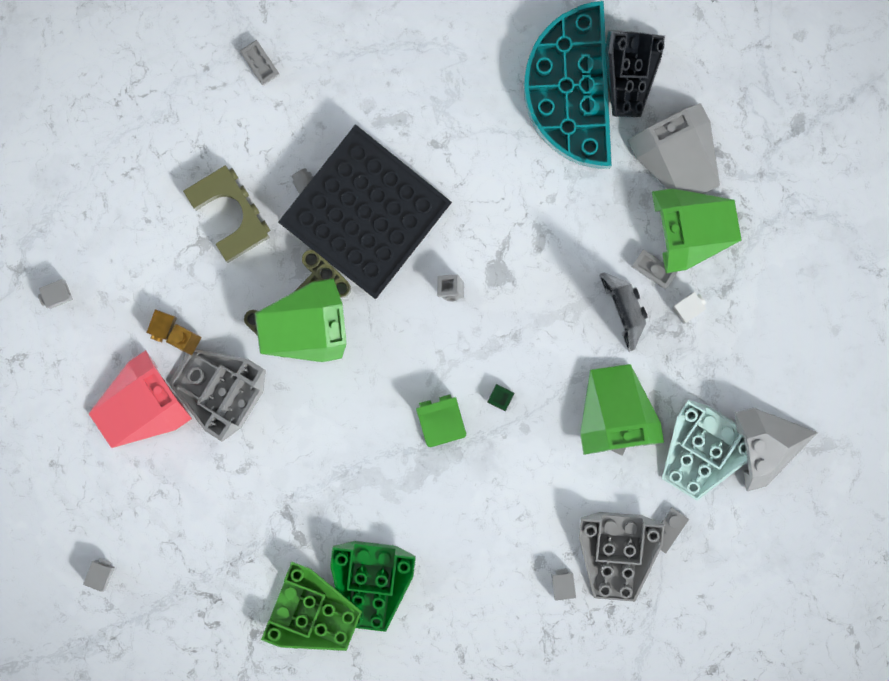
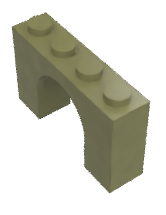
(223, 184)

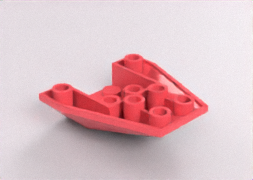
(138, 405)

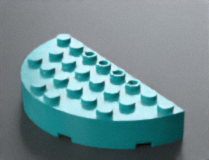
(570, 87)

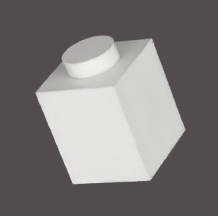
(689, 307)

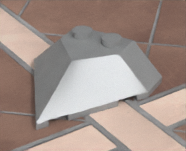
(768, 444)

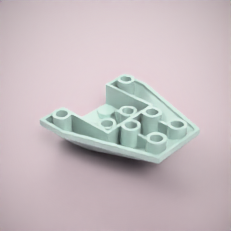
(703, 450)

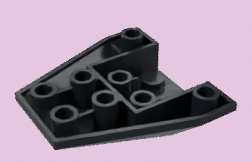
(631, 69)

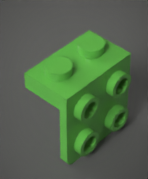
(441, 421)

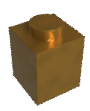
(161, 325)
(183, 339)

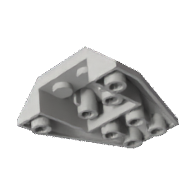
(680, 151)
(619, 552)

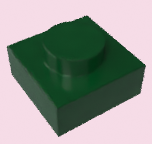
(500, 397)

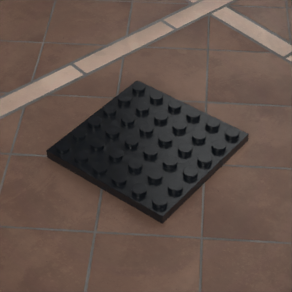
(365, 212)

